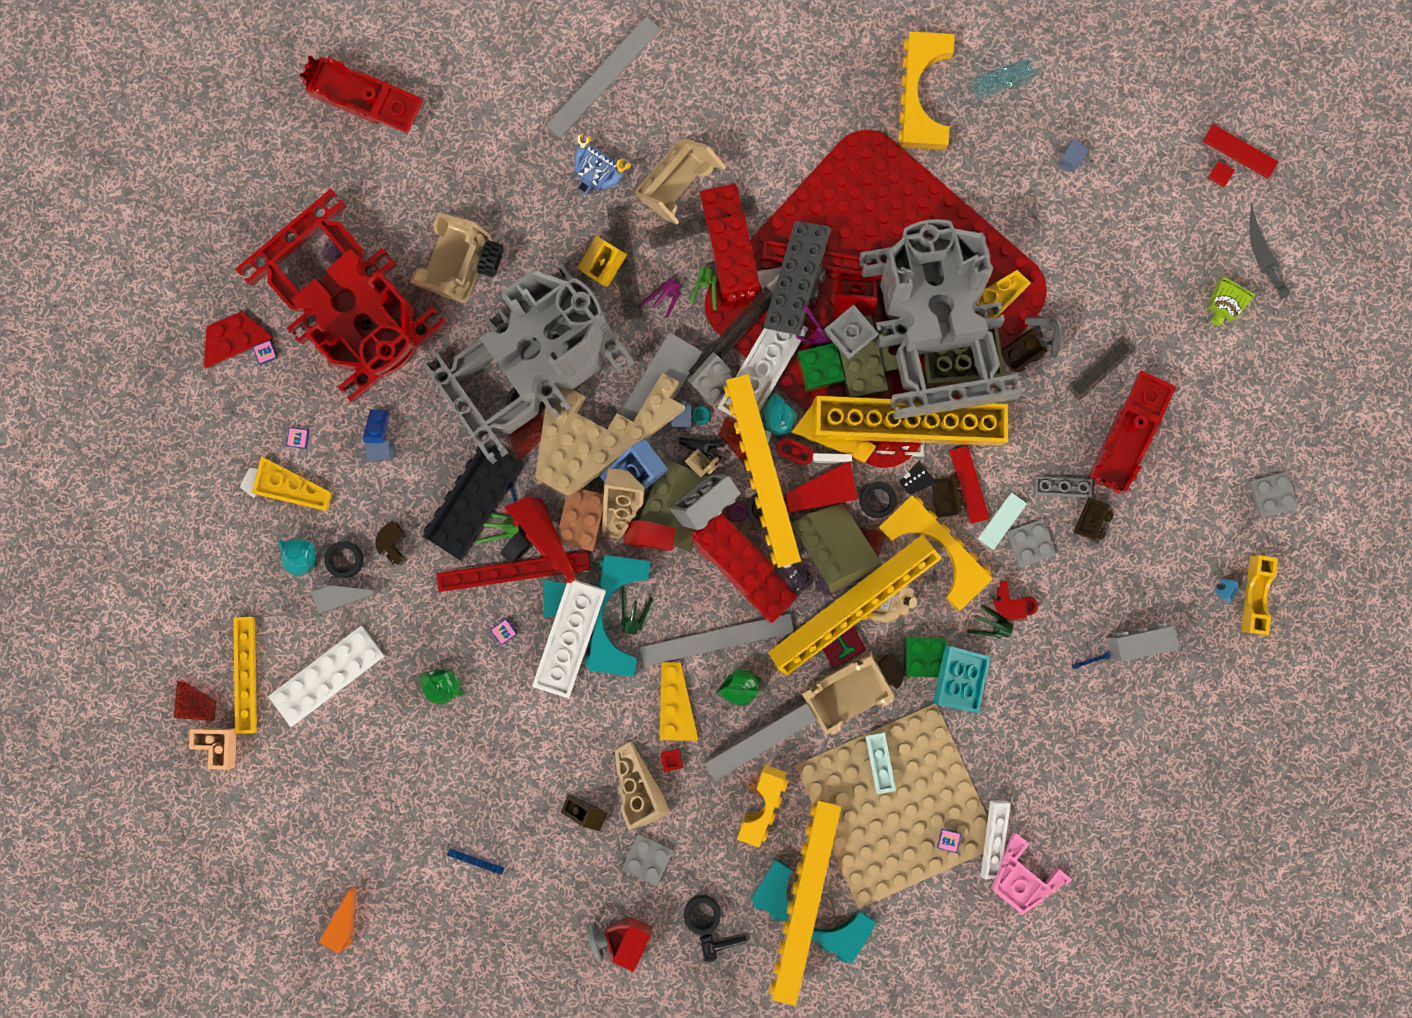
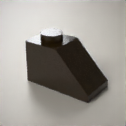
(584, 813)

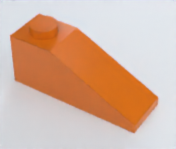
(341, 926)

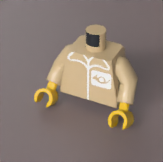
(894, 607)

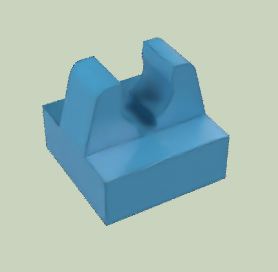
(1230, 590)

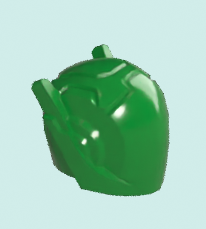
(440, 686)
(739, 687)

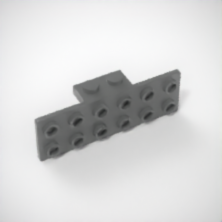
(799, 278)

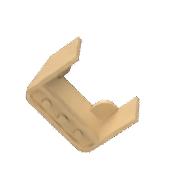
(674, 174)

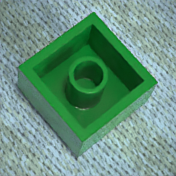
(820, 367)
(923, 656)

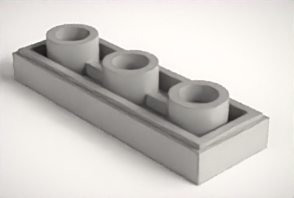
(1052, 486)

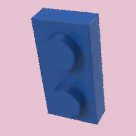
(376, 426)

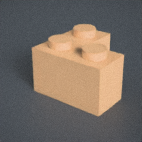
(219, 742)

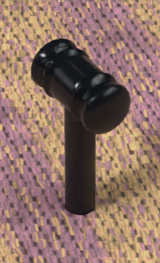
(709, 948)

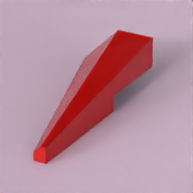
(539, 530)

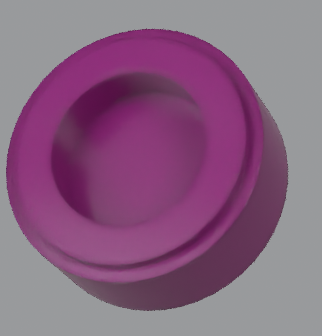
(737, 511)

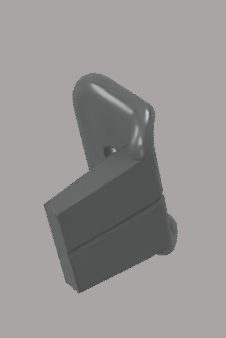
(1049, 321)

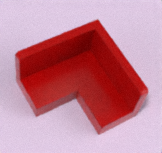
(649, 535)

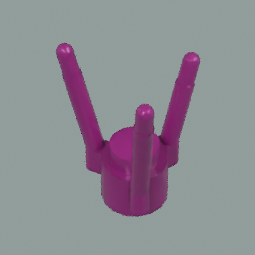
(669, 289)
(819, 335)

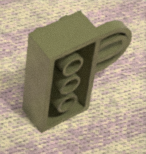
(866, 369)

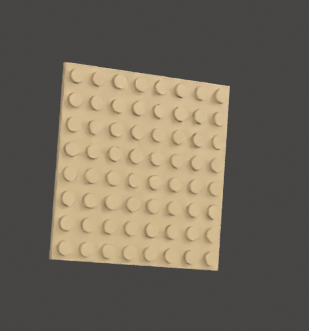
(893, 836)

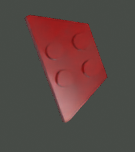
(232, 337)

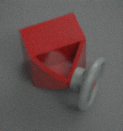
(624, 939)

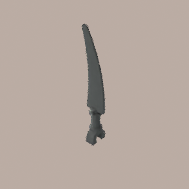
(1264, 256)

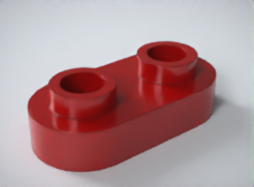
(795, 450)

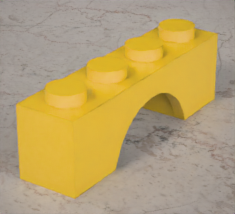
(1260, 576)
(754, 825)

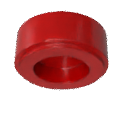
(1031, 605)

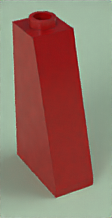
(826, 490)

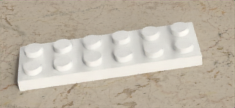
(766, 364)
(568, 638)
(326, 676)

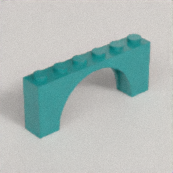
(604, 654)
(843, 940)

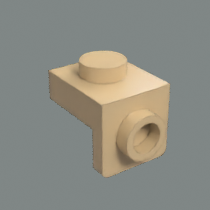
(701, 463)

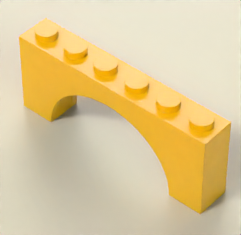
(917, 127)
(968, 575)

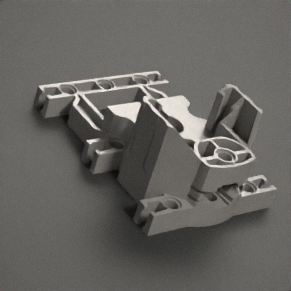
(933, 296)
(548, 343)

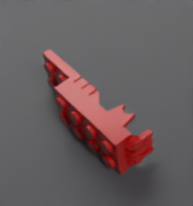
(360, 94)
(730, 243)
(1131, 433)
(744, 567)

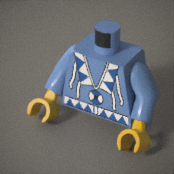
(596, 168)

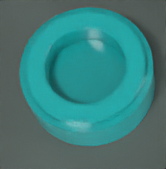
(700, 415)

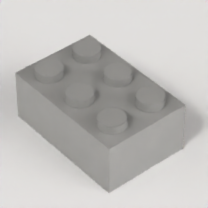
(705, 501)
(1142, 642)

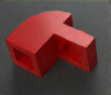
(1010, 609)

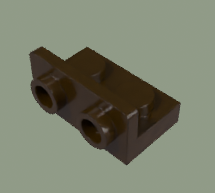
(1023, 352)
(947, 497)
(1094, 520)

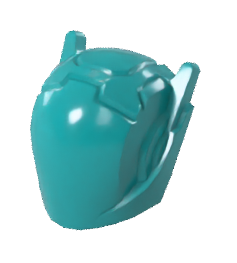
(777, 416)
(297, 556)

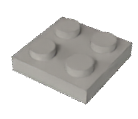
(851, 332)
(711, 378)
(1273, 494)
(1031, 543)
(647, 859)

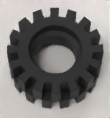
(490, 258)

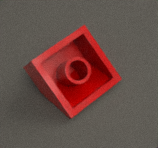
(857, 292)

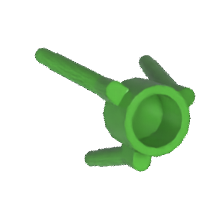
(704, 279)
(507, 525)

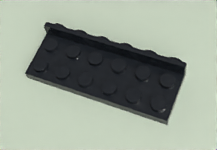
(471, 502)

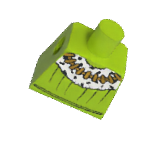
(1228, 300)

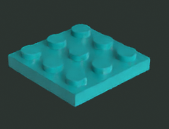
(961, 679)

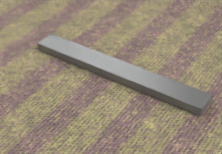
(603, 77)
(716, 640)

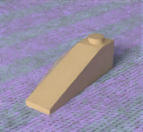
(621, 501)
(639, 792)

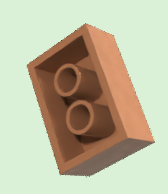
(581, 520)

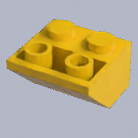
(601, 261)

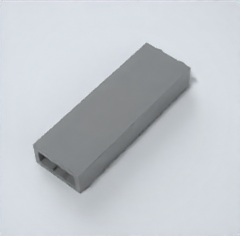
(672, 359)
(759, 740)

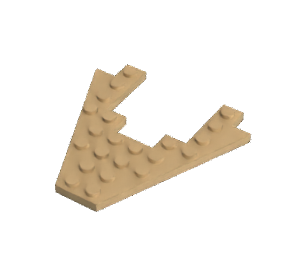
(579, 450)

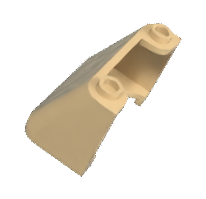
(454, 259)
(847, 692)

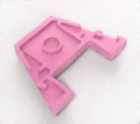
(1018, 884)

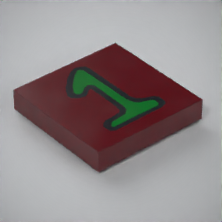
(844, 648)

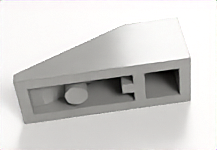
(333, 597)

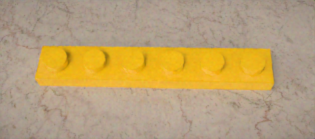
(245, 675)

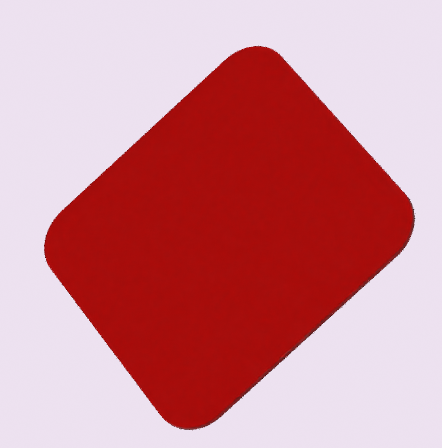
(867, 198)

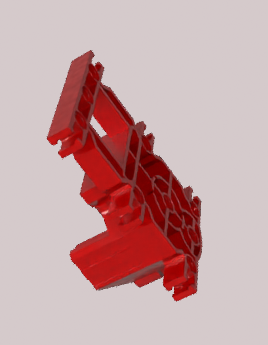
(344, 300)

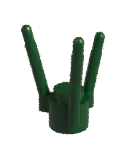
(631, 624)
(1001, 627)

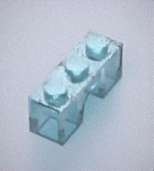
(1012, 76)

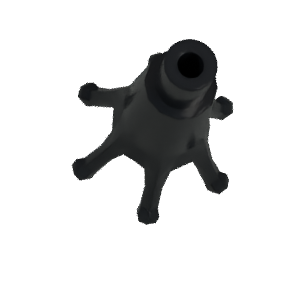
(703, 445)

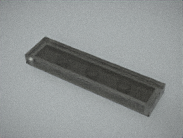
(1100, 368)

